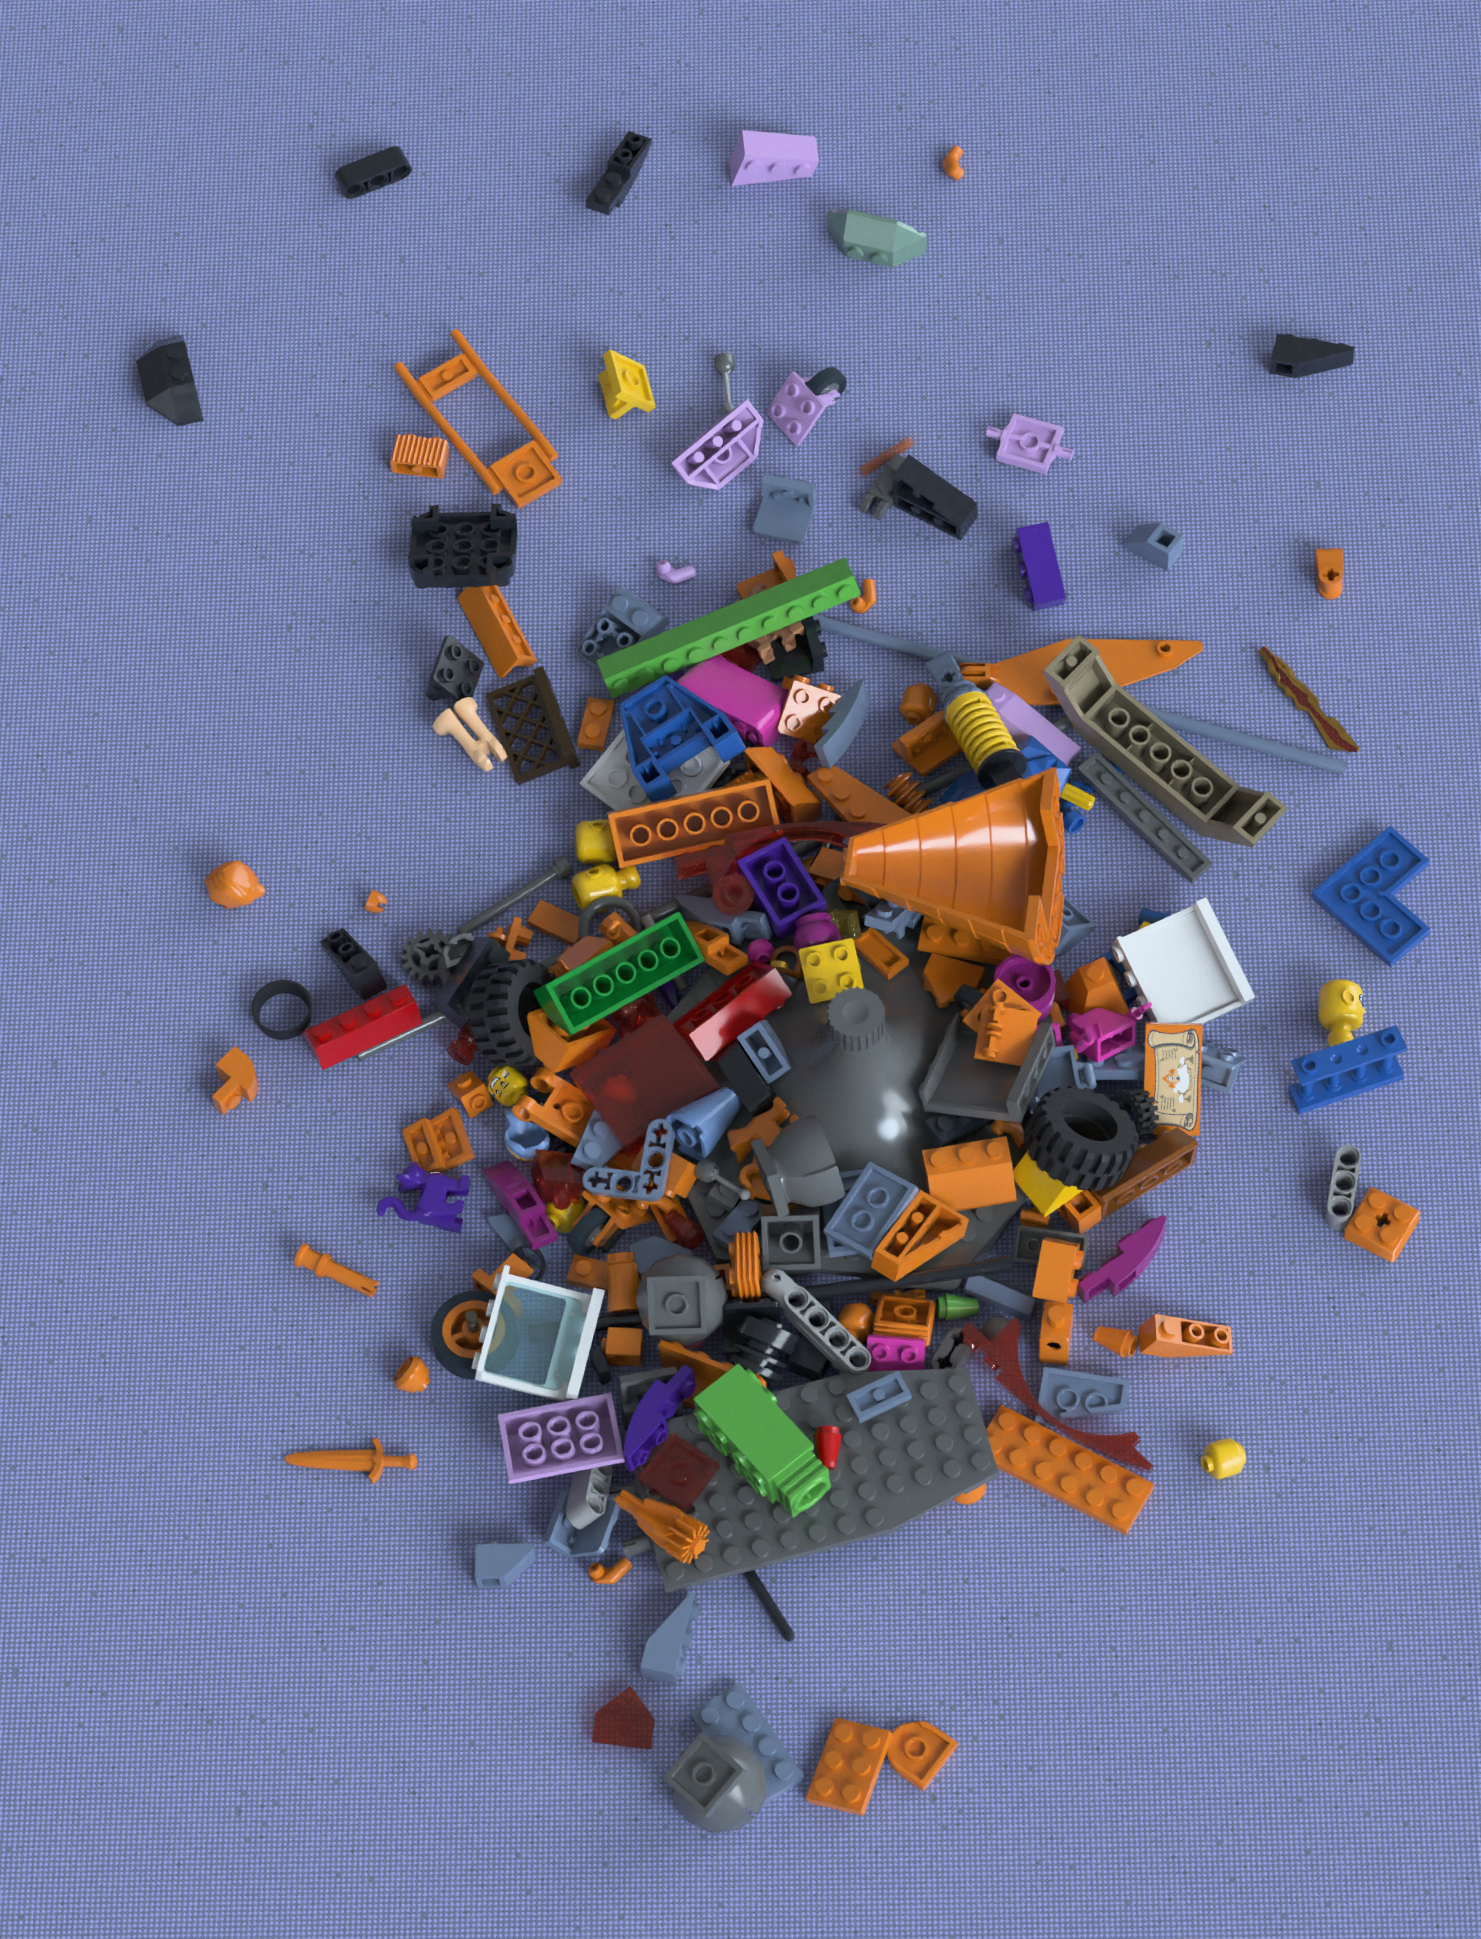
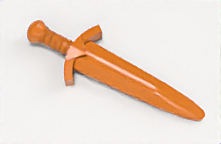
(353, 1460)

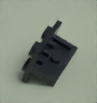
(454, 672)

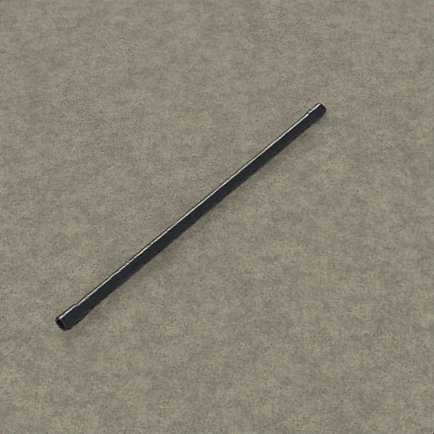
(987, 1267)

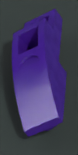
(649, 1422)

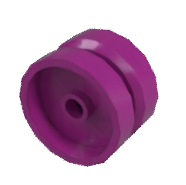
(1030, 981)

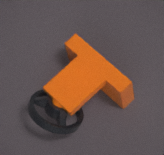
(519, 1266)

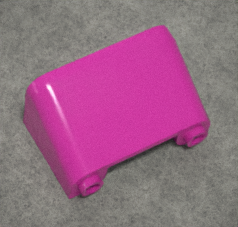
(745, 698)

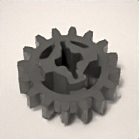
(426, 953)

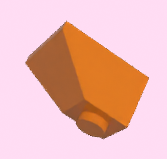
(1095, 987)

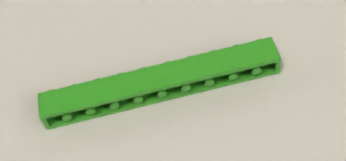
(728, 627)

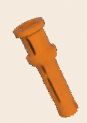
(325, 1266)

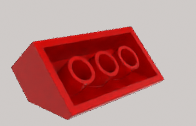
(732, 1009)
(363, 1026)

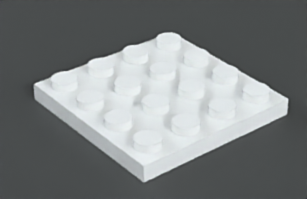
(617, 787)

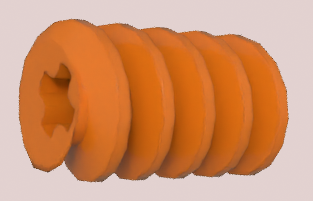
(907, 794)

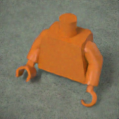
(586, 949)

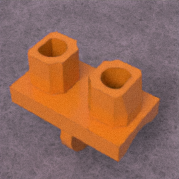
(514, 935)

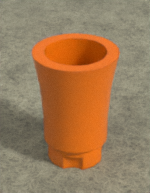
(622, 1282)

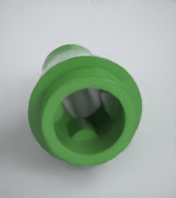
(955, 1306)

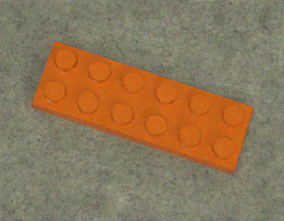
(1067, 1470)

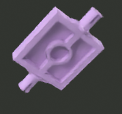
(1029, 443)

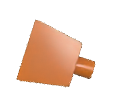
(1056, 1327)

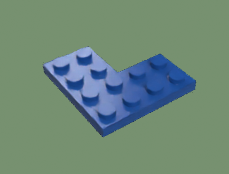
(1364, 899)

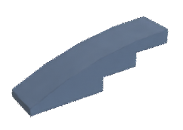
(845, 722)

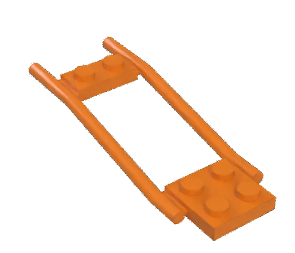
(523, 473)

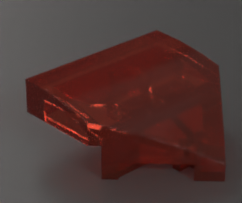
(625, 1722)

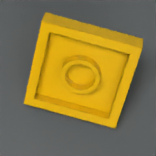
(625, 385)

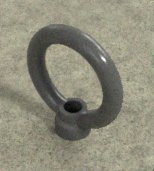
(608, 901)

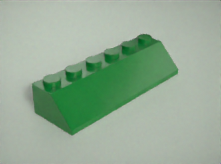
(620, 975)

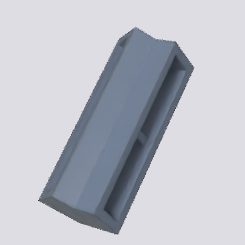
(1002, 1296)

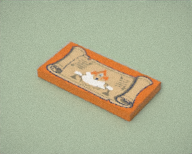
(1174, 1074)

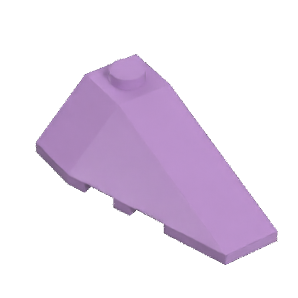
(1025, 721)

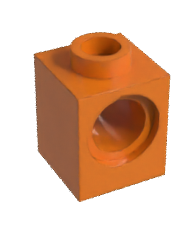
(623, 1346)

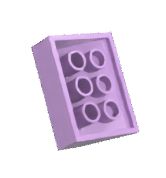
(560, 1438)

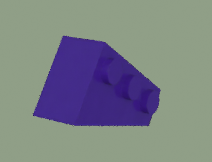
(1039, 566)

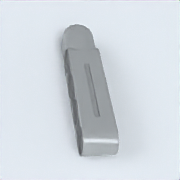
(840, 1357)

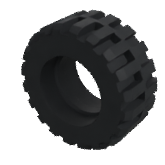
(500, 1010)
(1080, 1138)

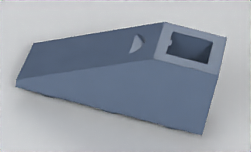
(666, 1646)

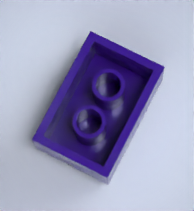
(781, 886)

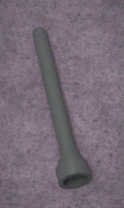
(558, 870)

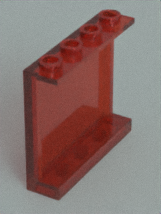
(643, 1080)

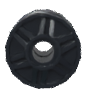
(762, 1346)

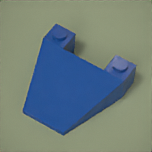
(669, 727)

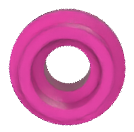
(760, 951)

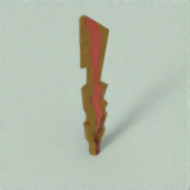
(1305, 700)

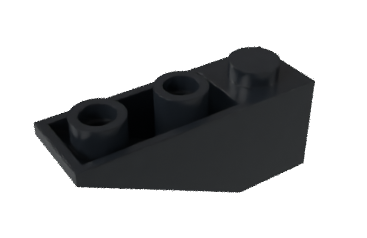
(1304, 356)
(354, 964)
(806, 1358)

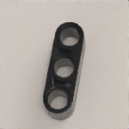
(373, 172)
(746, 1079)

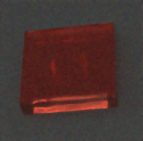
(679, 1472)

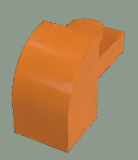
(240, 1080)

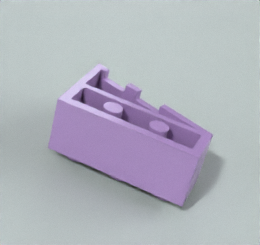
(772, 157)

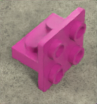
(896, 1353)

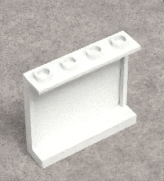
(1184, 967)

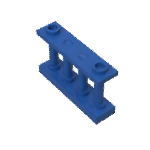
(1347, 1069)

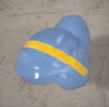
(523, 1138)

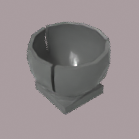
(798, 1166)
(681, 1299)
(717, 1782)

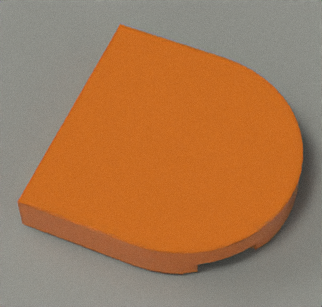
(919, 1752)

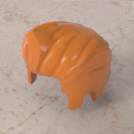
(233, 885)

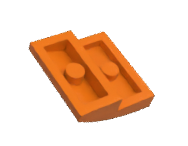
(439, 1142)

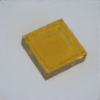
(847, 923)

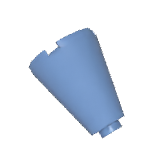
(704, 1122)

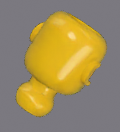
(594, 842)
(603, 882)
(1340, 1009)

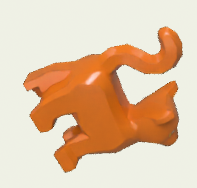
(762, 1126)

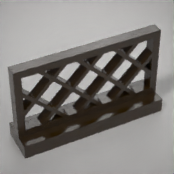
(554, 719)

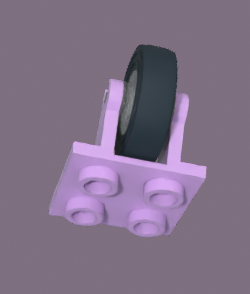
(804, 400)

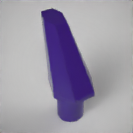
(670, 993)

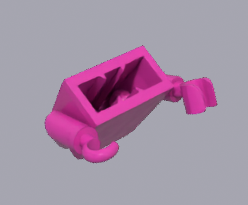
(1104, 1032)

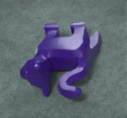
(432, 1202)

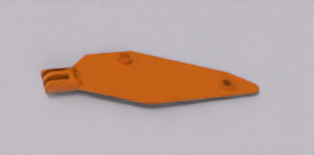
(1125, 659)

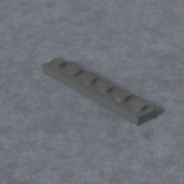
(1144, 817)

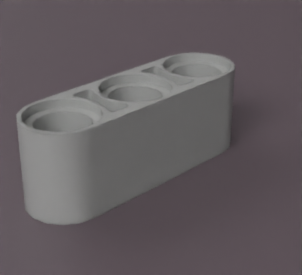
(1343, 1175)
(588, 1495)

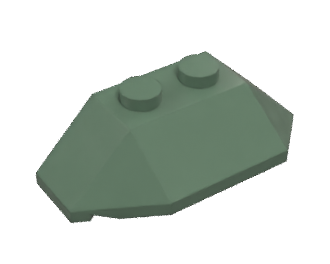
(875, 237)

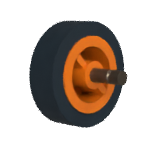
(458, 1330)

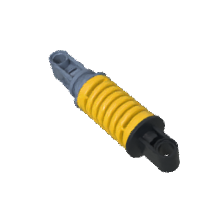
(976, 725)

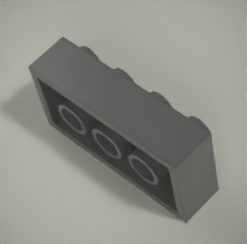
(1030, 1239)

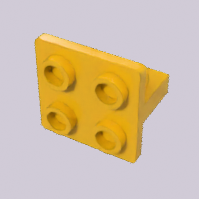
(830, 969)

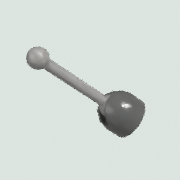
(725, 365)
(709, 1172)

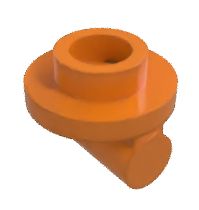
(1034, 1218)

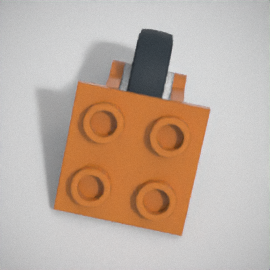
(971, 1001)
(602, 1219)

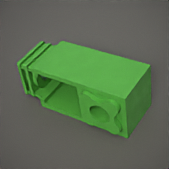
(761, 1440)

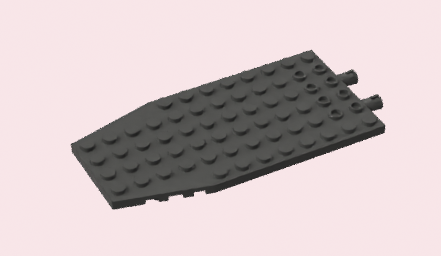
(883, 1476)

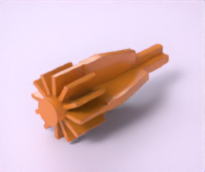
(667, 1526)

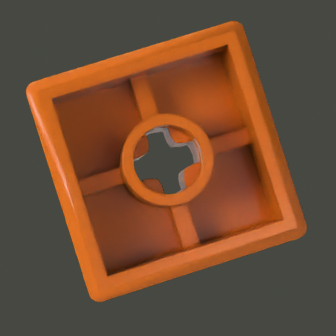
(1384, 1240)
(746, 1267)
(904, 1317)

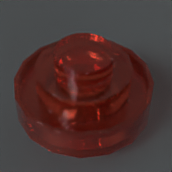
(732, 895)

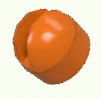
(374, 901)

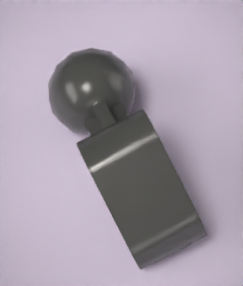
(960, 1356)

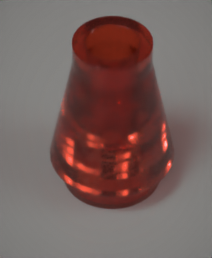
(685, 1230)

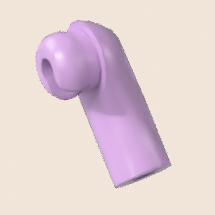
(674, 575)

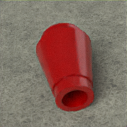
(827, 1445)

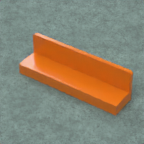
(496, 628)

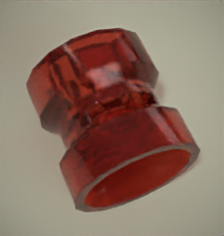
(464, 1047)

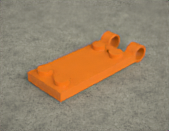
(569, 1119)

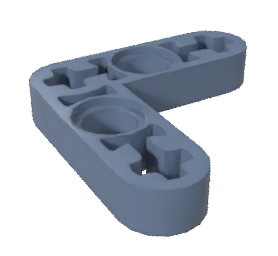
(638, 1179)

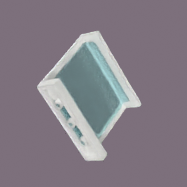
(537, 1337)

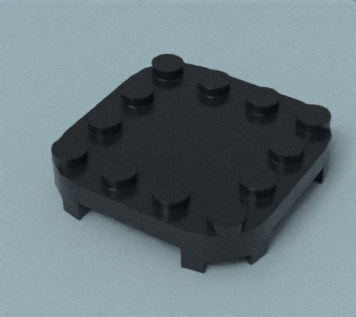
(463, 548)

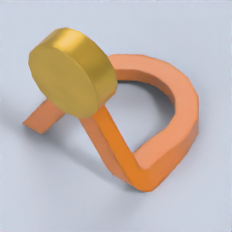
(782, 967)

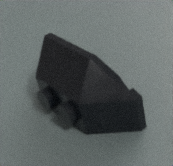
(170, 381)

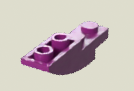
(522, 1202)
(1133, 1257)

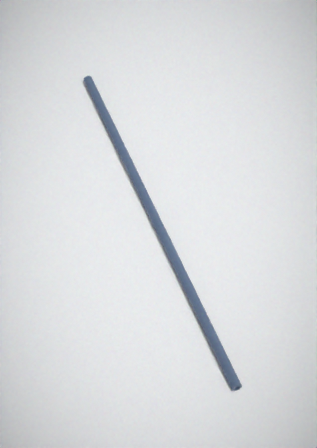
(1170, 719)

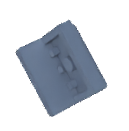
(1220, 1066)

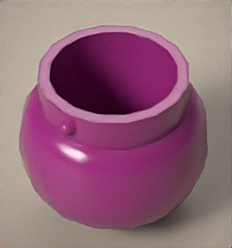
(815, 930)

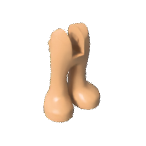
(477, 750)

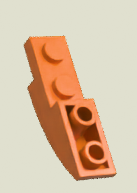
(716, 948)

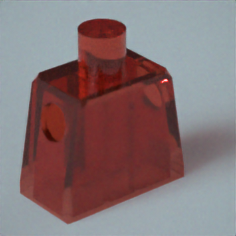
(557, 1178)

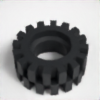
(1142, 1108)

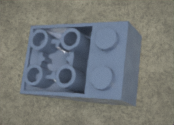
(620, 625)

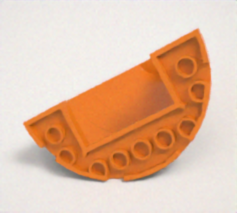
(975, 865)

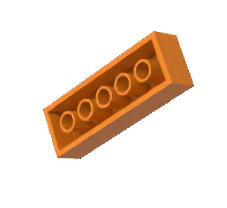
(690, 821)

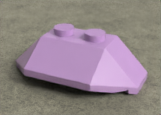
(721, 449)

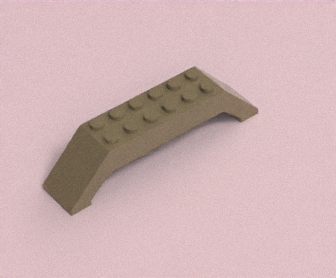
(1156, 753)

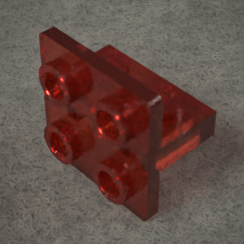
(635, 1013)

